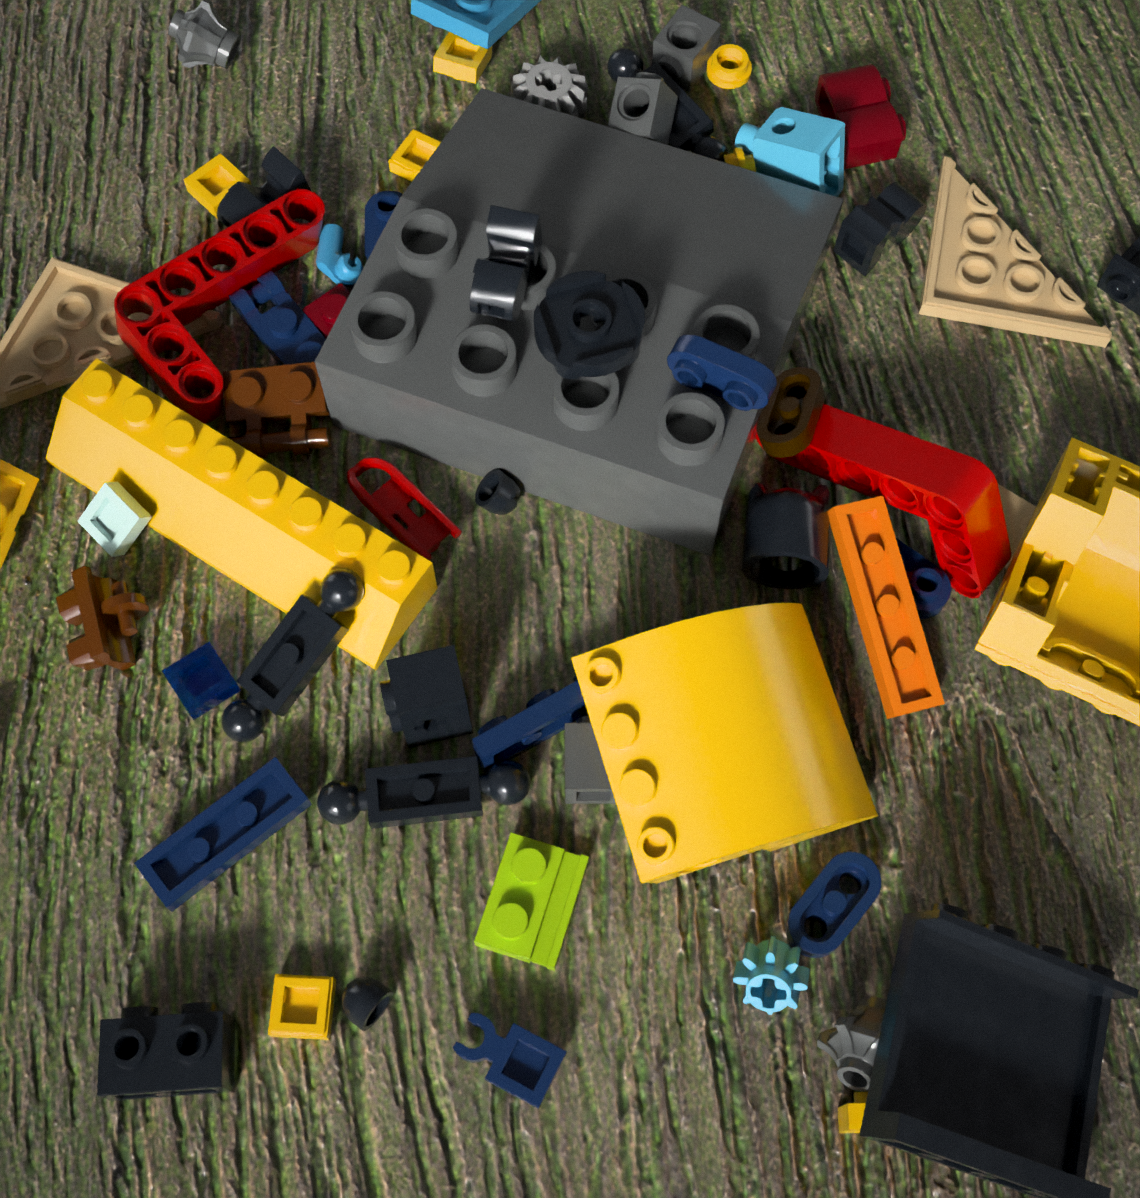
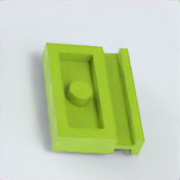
(532, 901)

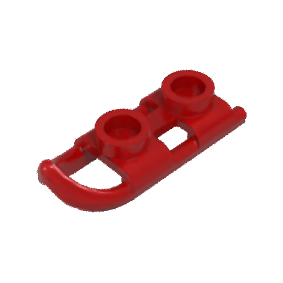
(391, 502)

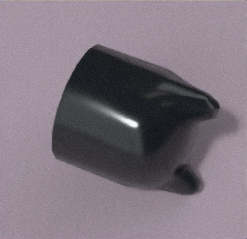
(789, 525)

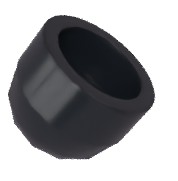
(497, 493)
(365, 1001)

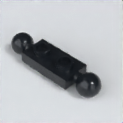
(690, 123)
(292, 655)
(423, 792)

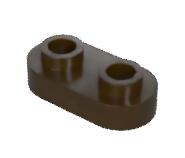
(792, 413)

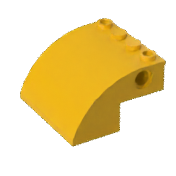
(1075, 586)
(721, 738)

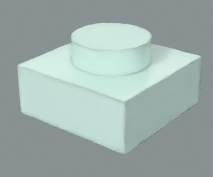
(114, 518)

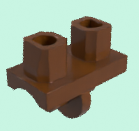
(107, 620)

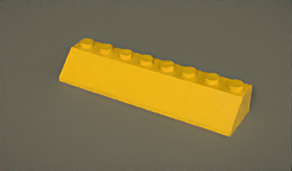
(236, 508)

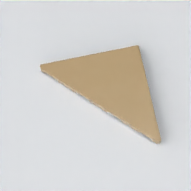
(992, 274)
(65, 328)

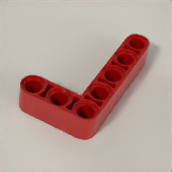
(208, 290)
(922, 478)

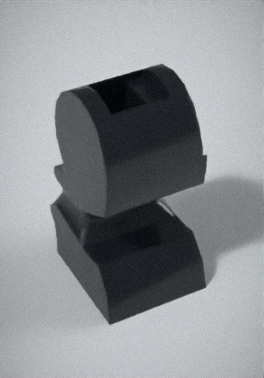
(245, 199)
(871, 225)
(503, 276)

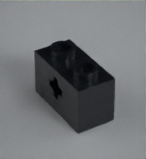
(426, 697)

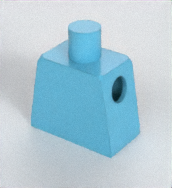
(798, 149)

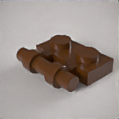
(274, 395)

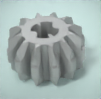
(552, 86)

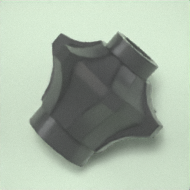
(203, 37)
(855, 1042)

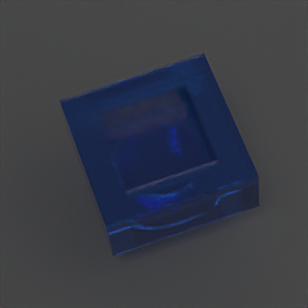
(201, 680)

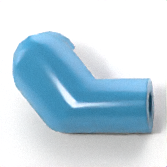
(332, 260)

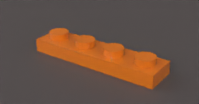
(885, 607)

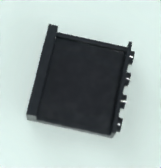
(991, 1055)

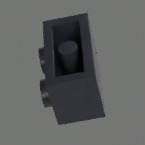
(166, 1054)

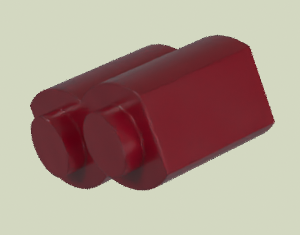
(863, 103)

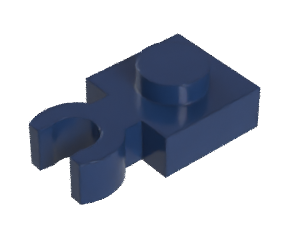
(520, 1062)

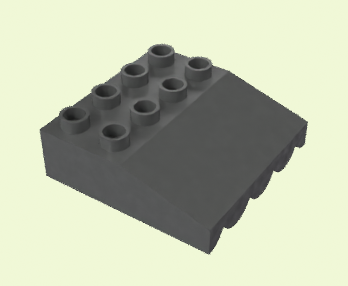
(692, 236)

